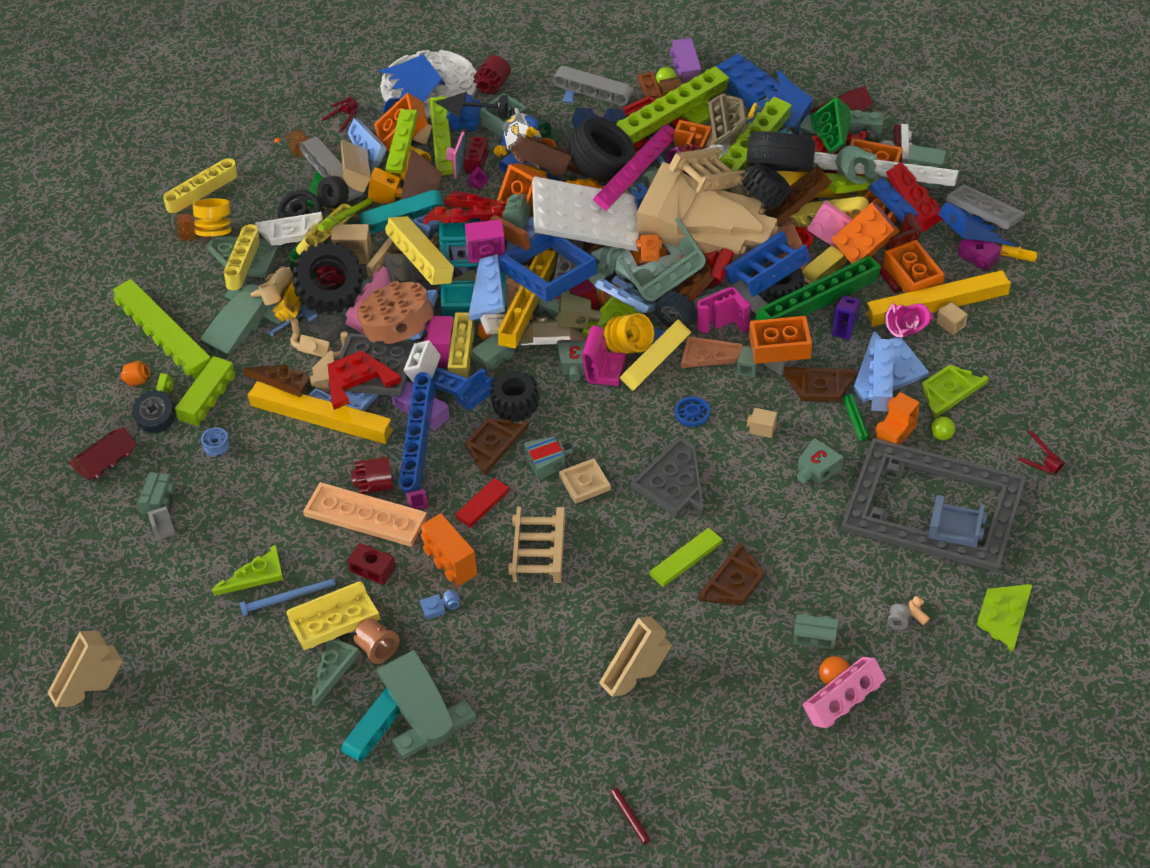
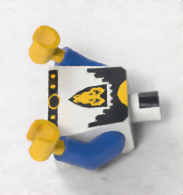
(517, 124)

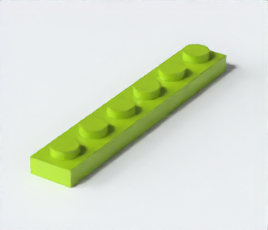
(441, 136)

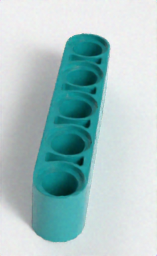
(412, 207)
(371, 727)

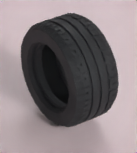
(600, 149)
(781, 151)

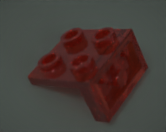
(909, 232)

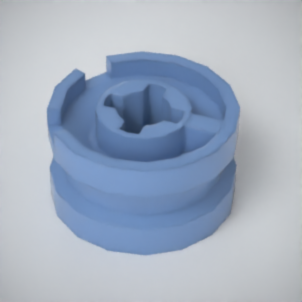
(215, 441)

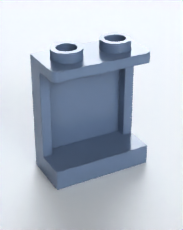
(956, 523)

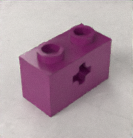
(981, 253)

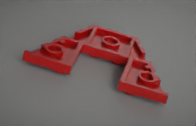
(480, 208)

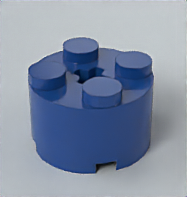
(469, 117)

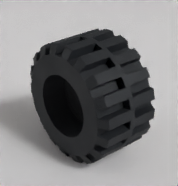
(767, 185)
(790, 284)
(514, 384)

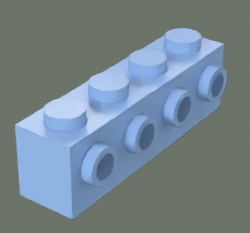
(882, 374)

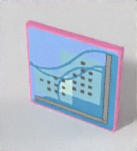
(457, 154)

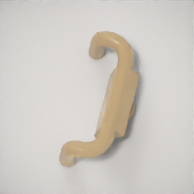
(313, 345)

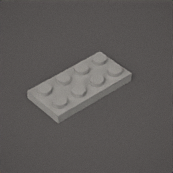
(985, 207)

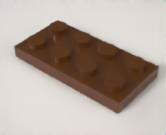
(801, 192)

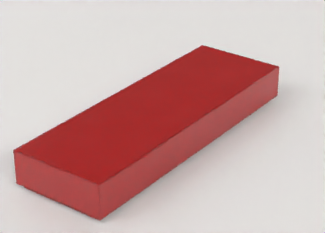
(482, 502)

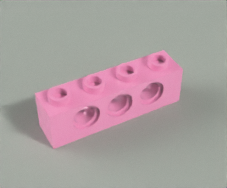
(817, 706)

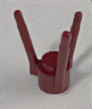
(347, 106)
(1052, 461)

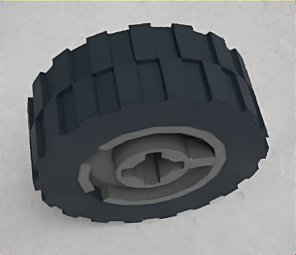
(674, 307)
(156, 420)

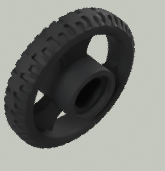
(300, 204)

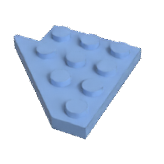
(906, 368)

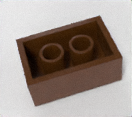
(541, 154)

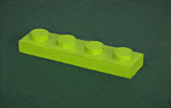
(401, 141)

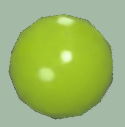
(665, 73)
(943, 428)

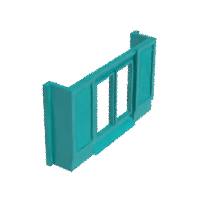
(458, 294)

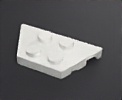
(289, 228)

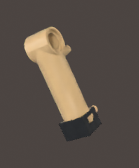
(276, 283)

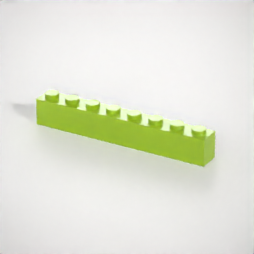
(161, 328)

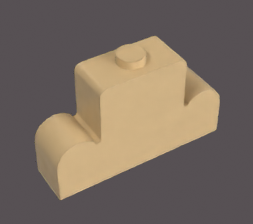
(637, 657)
(87, 667)

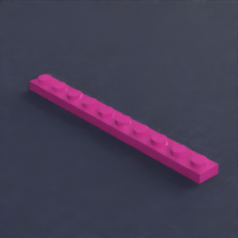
(634, 168)

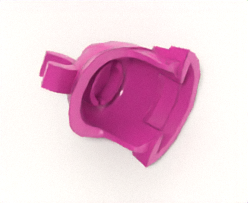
(907, 320)

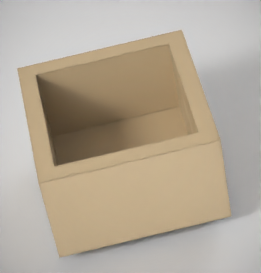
(356, 238)

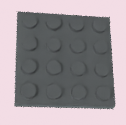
(391, 355)

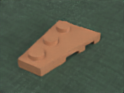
(709, 352)

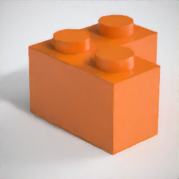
(691, 133)
(900, 419)

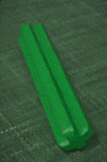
(856, 417)

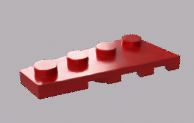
(915, 195)

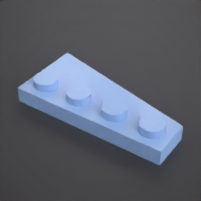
(488, 289)

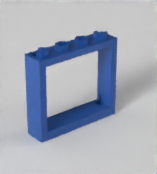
(511, 266)

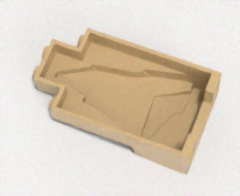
(712, 217)

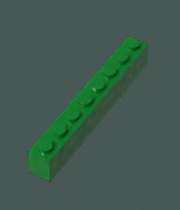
(823, 291)

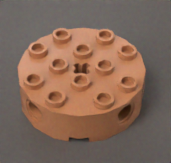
(395, 312)

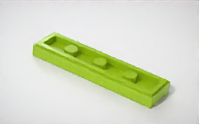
(686, 557)

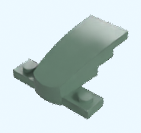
(238, 319)
(421, 705)

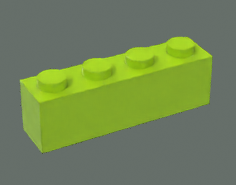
(205, 391)

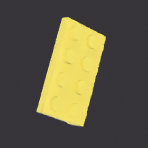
(331, 615)

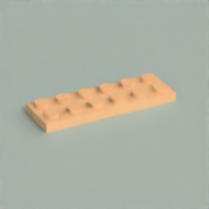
(365, 514)

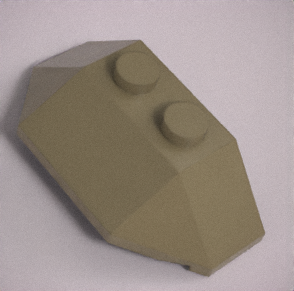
(727, 118)
(548, 332)

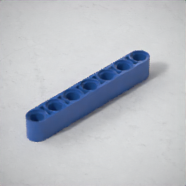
(414, 426)

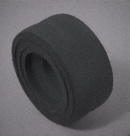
(324, 191)

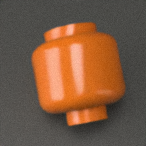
(135, 373)

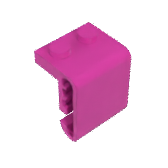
(723, 309)
(598, 363)

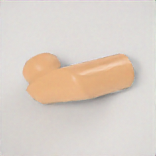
(916, 612)

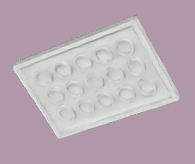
(571, 213)

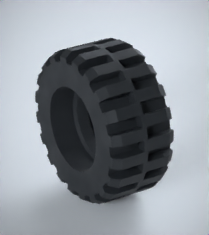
(327, 256)

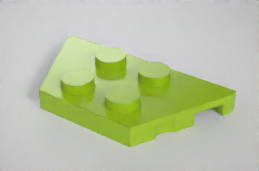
(950, 387)
(1004, 612)

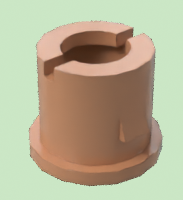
(376, 640)

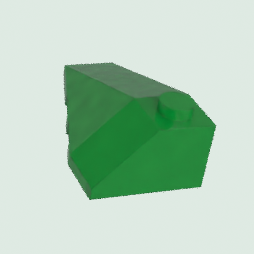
(832, 124)

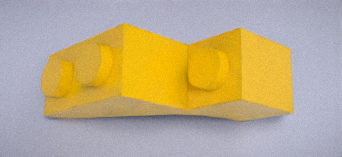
(288, 306)

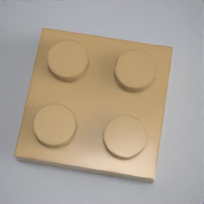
(584, 480)

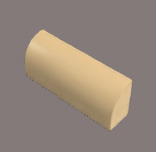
(355, 166)

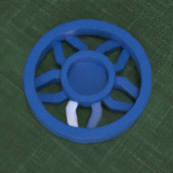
(692, 411)

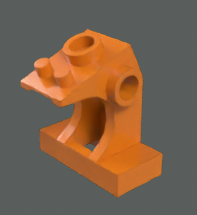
(649, 249)

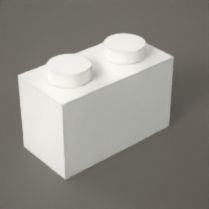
(422, 359)

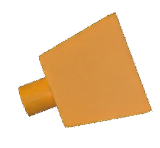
(384, 187)

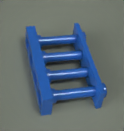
(761, 255)

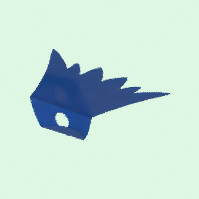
(415, 76)
(793, 95)
(968, 225)

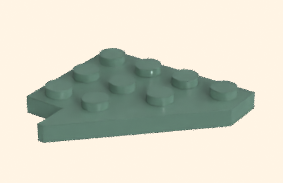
(222, 247)

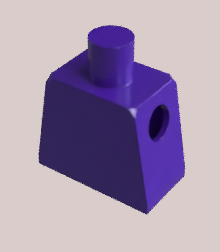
(848, 310)

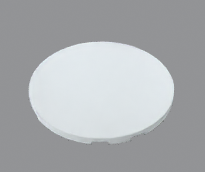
(452, 68)

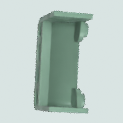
(655, 287)

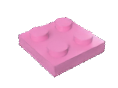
(828, 222)

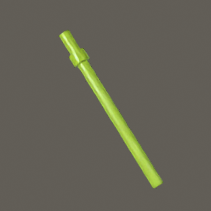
(330, 222)

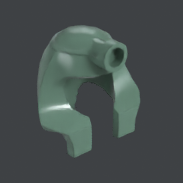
(850, 157)

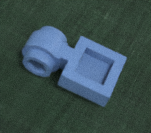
(434, 605)

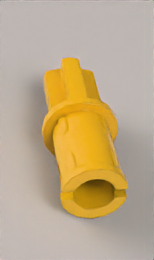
(1018, 253)

